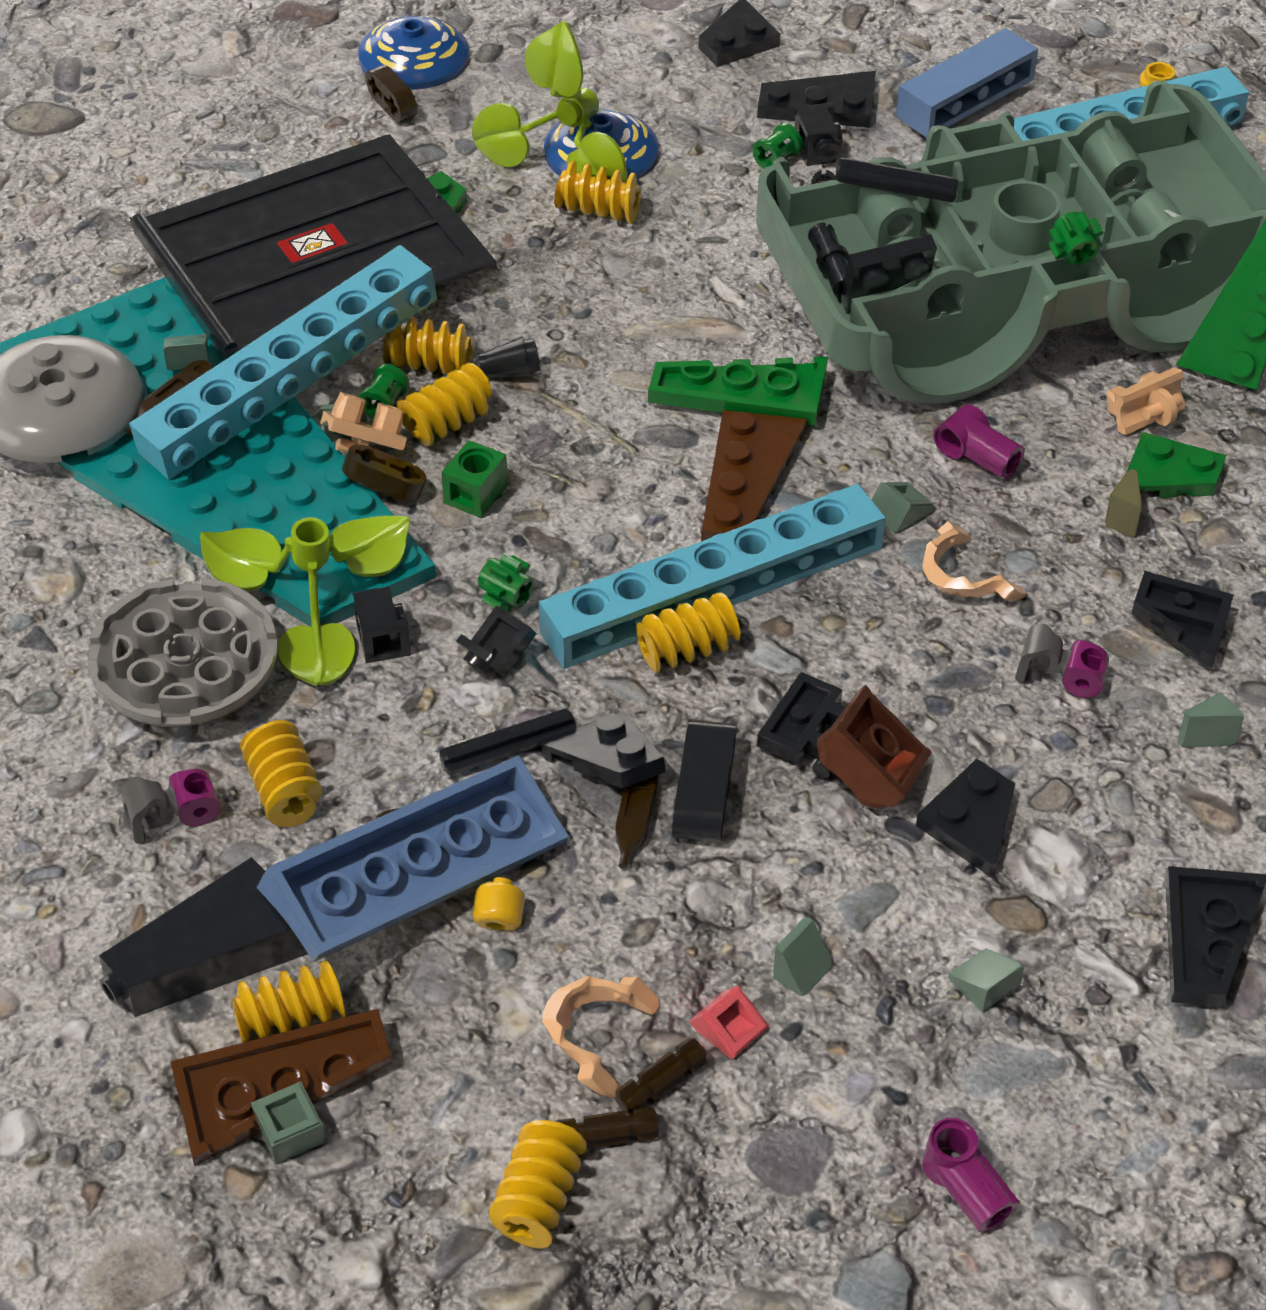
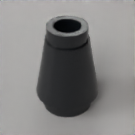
(511, 359)

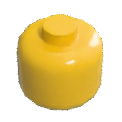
(499, 905)

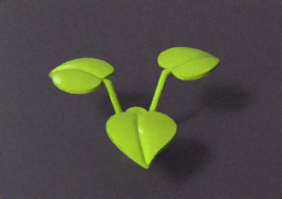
(555, 64)
(248, 554)

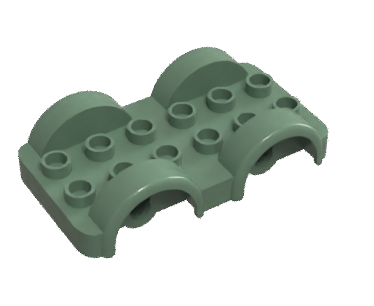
(1164, 186)

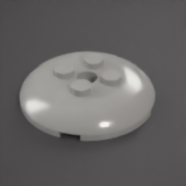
(65, 397)
(182, 652)

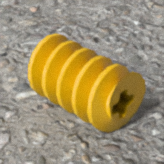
(598, 193)
(428, 346)
(446, 404)
(687, 629)
(281, 772)
(287, 1002)
(537, 1182)

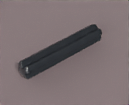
(897, 179)
(504, 742)

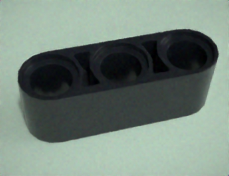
(704, 780)

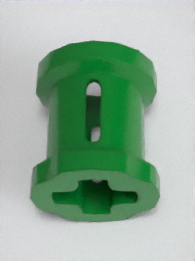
(776, 145)
(382, 389)

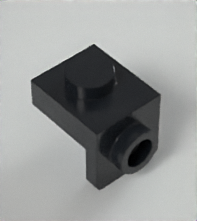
(497, 643)

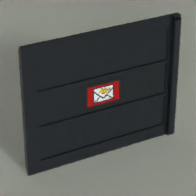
(294, 235)

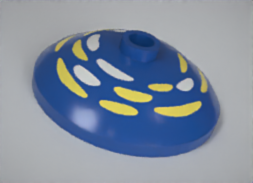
(417, 49)
(632, 135)

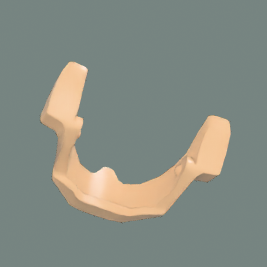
(961, 586)
(558, 1018)

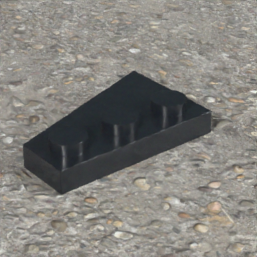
(849, 93)
(1208, 929)

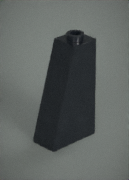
(200, 945)

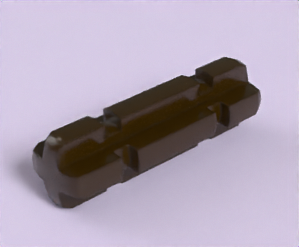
(661, 1076)
(616, 1127)

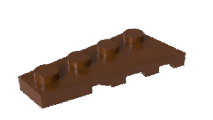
(747, 467)
(222, 1083)

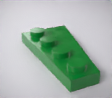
(1233, 333)
(742, 387)

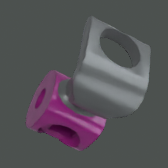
(1081, 667)
(188, 796)

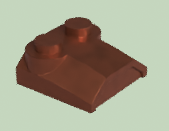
(872, 752)

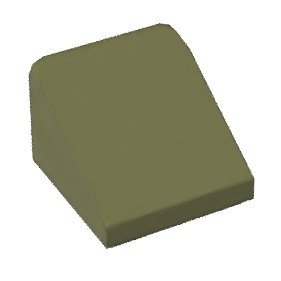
(1125, 505)

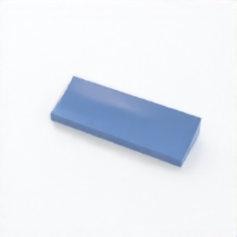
(412, 858)

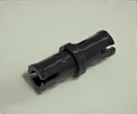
(831, 256)

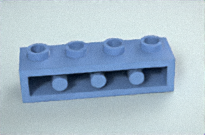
(967, 82)

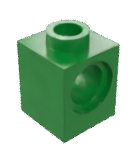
(474, 478)

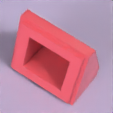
(729, 1022)

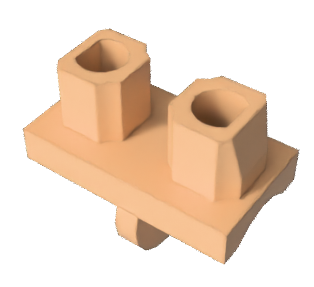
(1149, 401)
(346, 420)

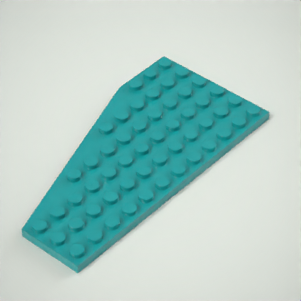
(256, 480)

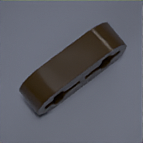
(391, 93)
(384, 473)

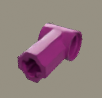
(970, 434)
(967, 1177)

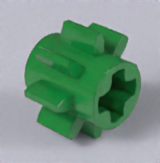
(1075, 238)
(506, 582)

